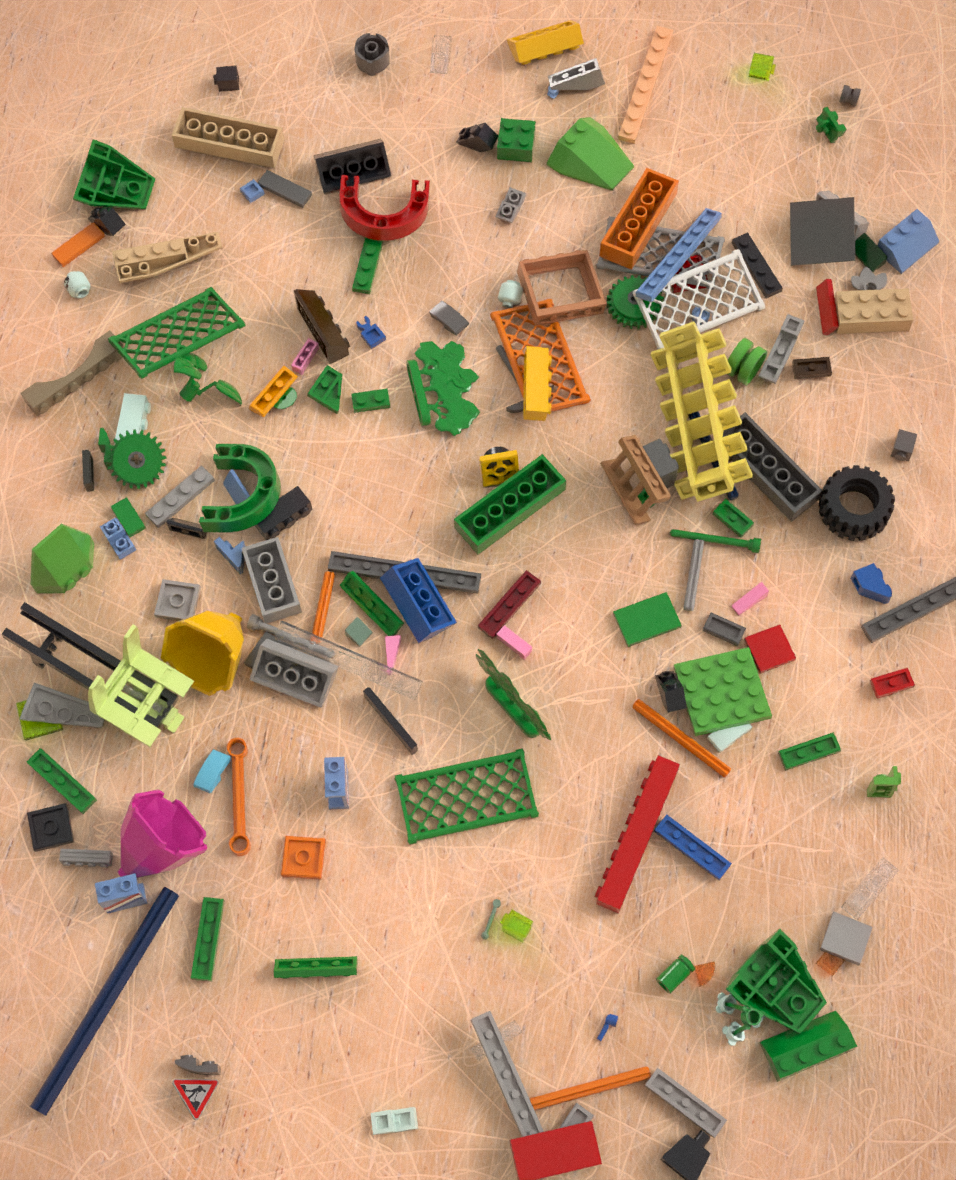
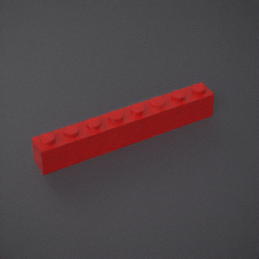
(638, 833)

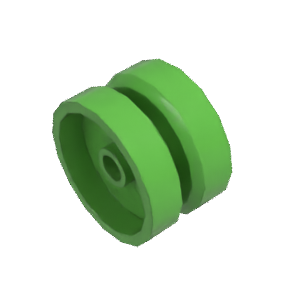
(746, 361)

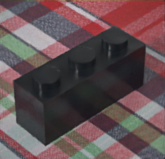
(285, 513)

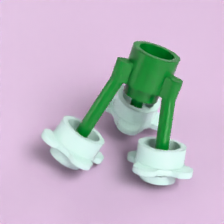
(749, 1018)

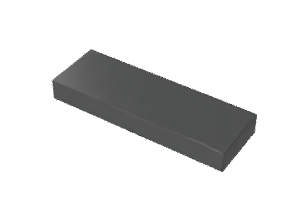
(284, 188)

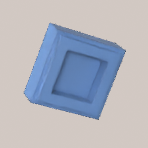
(252, 191)

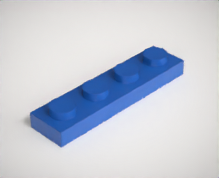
(692, 847)

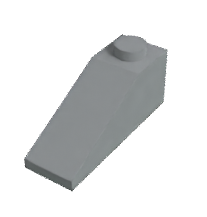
(579, 77)

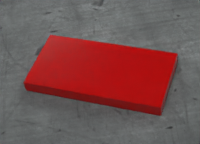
(555, 1151)

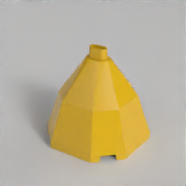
(205, 649)

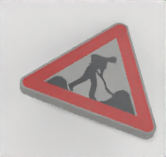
(195, 1093)

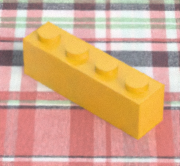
(536, 383)

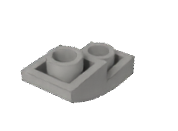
(511, 205)

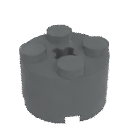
(372, 53)

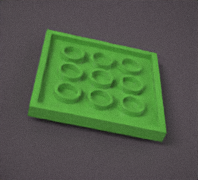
(722, 691)

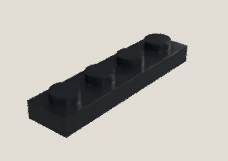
(757, 265)

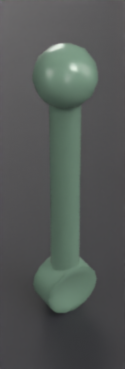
(496, 903)

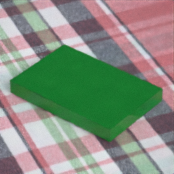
(647, 619)

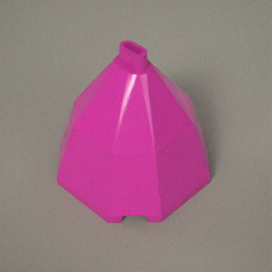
(158, 835)

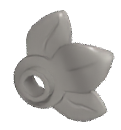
(869, 281)

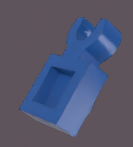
(371, 334)

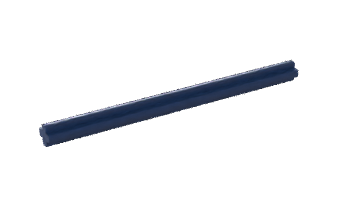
(104, 1001)

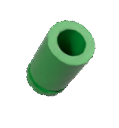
(675, 974)

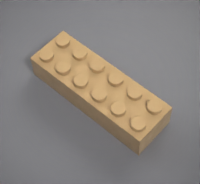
(228, 137)

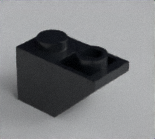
(478, 137)
(107, 220)
(671, 691)

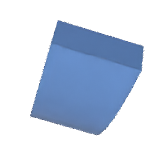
(118, 538)

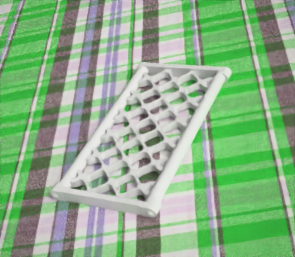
(736, 254)

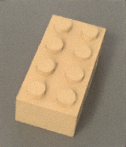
(873, 311)

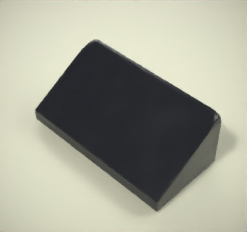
(186, 527)

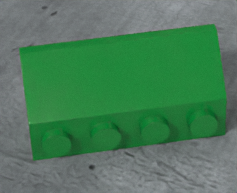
(817, 1043)

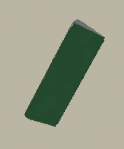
(869, 252)

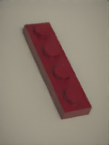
(509, 604)

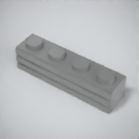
(86, 857)

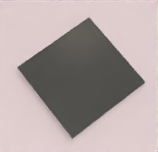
(822, 231)

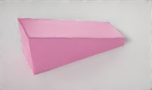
(750, 599)
(392, 648)

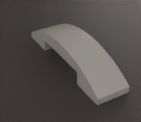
(782, 349)

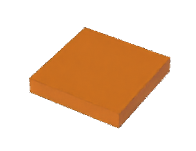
(303, 857)

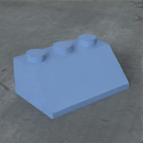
(908, 241)

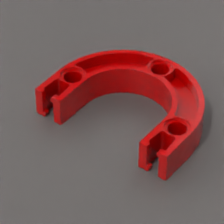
(383, 226)

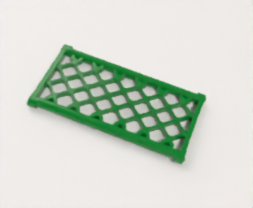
(182, 350)
(478, 823)

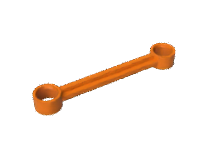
(238, 796)

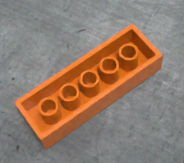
(638, 218)

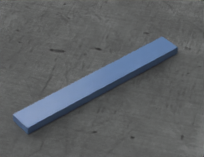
(678, 255)

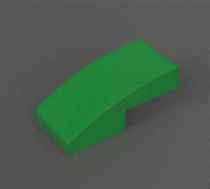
(103, 444)

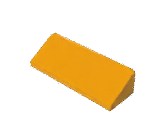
(273, 391)

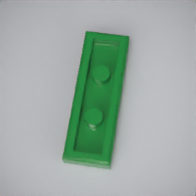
(809, 751)

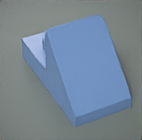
(232, 555)

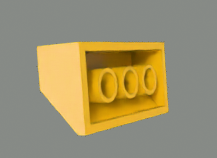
(546, 41)

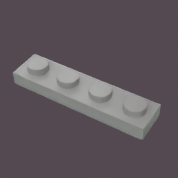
(180, 496)
(686, 1103)

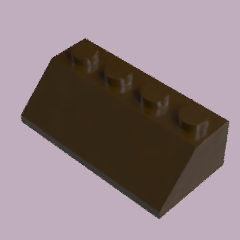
(321, 325)

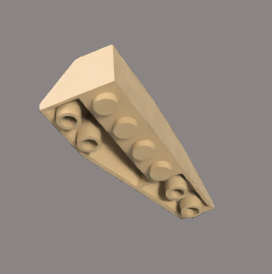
(161, 257)

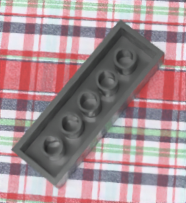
(775, 471)

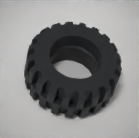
(864, 482)

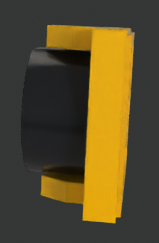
(498, 465)

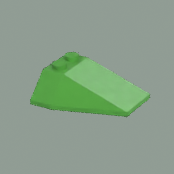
(590, 155)
(61, 560)

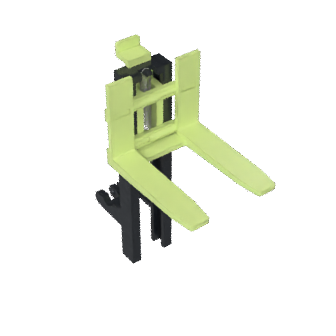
(148, 702)

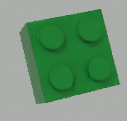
(516, 140)

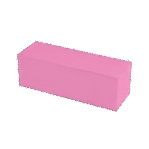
(305, 356)
(514, 642)

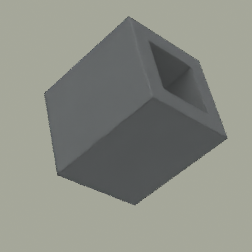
(903, 445)

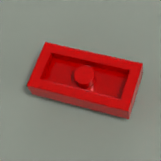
(892, 683)

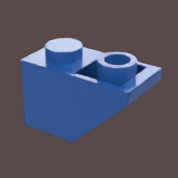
(870, 584)

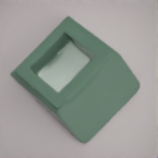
(358, 631)

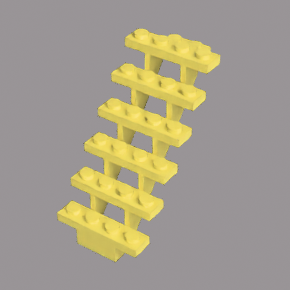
(679, 346)

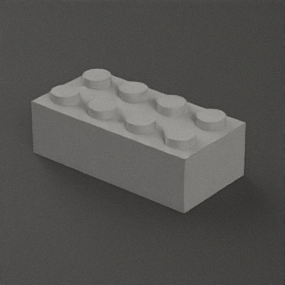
(271, 580)

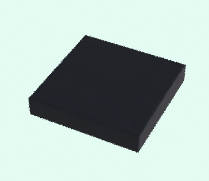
(50, 827)

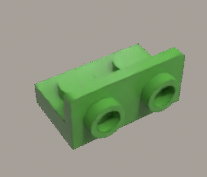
(884, 785)

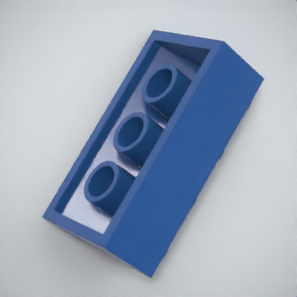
(418, 599)

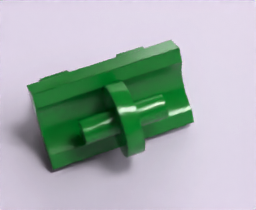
(828, 124)

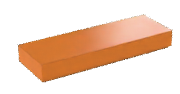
(78, 244)

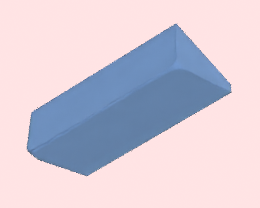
(235, 487)

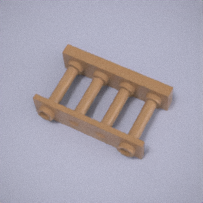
(646, 473)

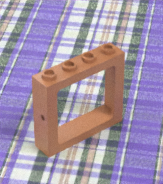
(561, 261)

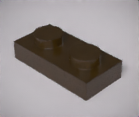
(812, 367)

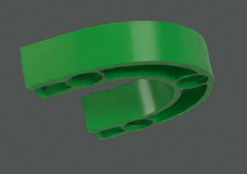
(258, 504)

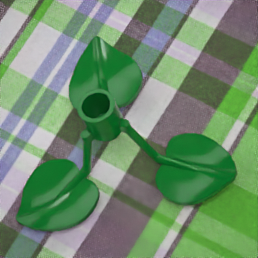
(190, 366)

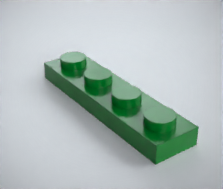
(367, 266)
(371, 604)
(61, 781)
(207, 939)
(315, 967)

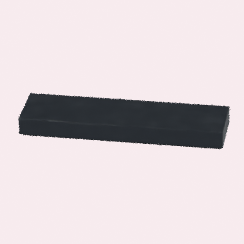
(390, 720)

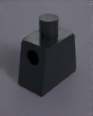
(688, 1156)

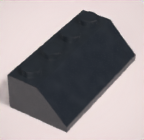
(363, 160)

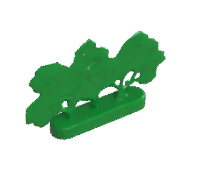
(447, 381)
(508, 698)

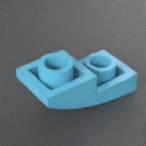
(211, 771)

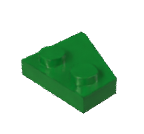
(327, 389)

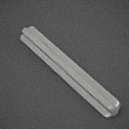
(693, 575)

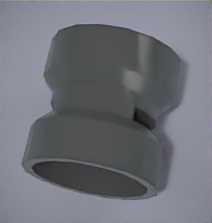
(850, 95)

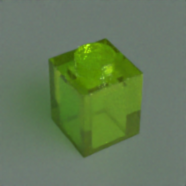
(762, 66)
(516, 925)

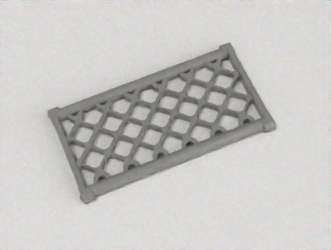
(673, 236)

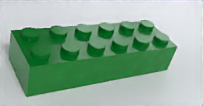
(510, 504)

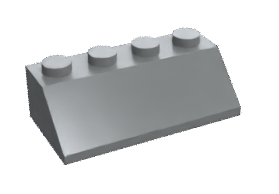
(293, 672)

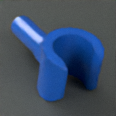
(610, 1020)

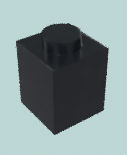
(227, 78)

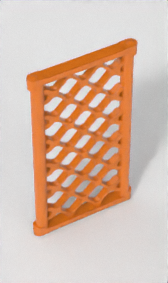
(495, 316)

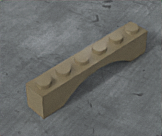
(45, 394)

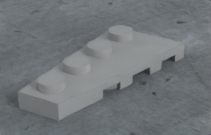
(58, 708)

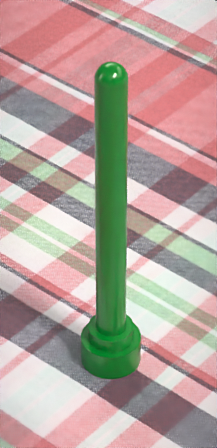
(752, 544)

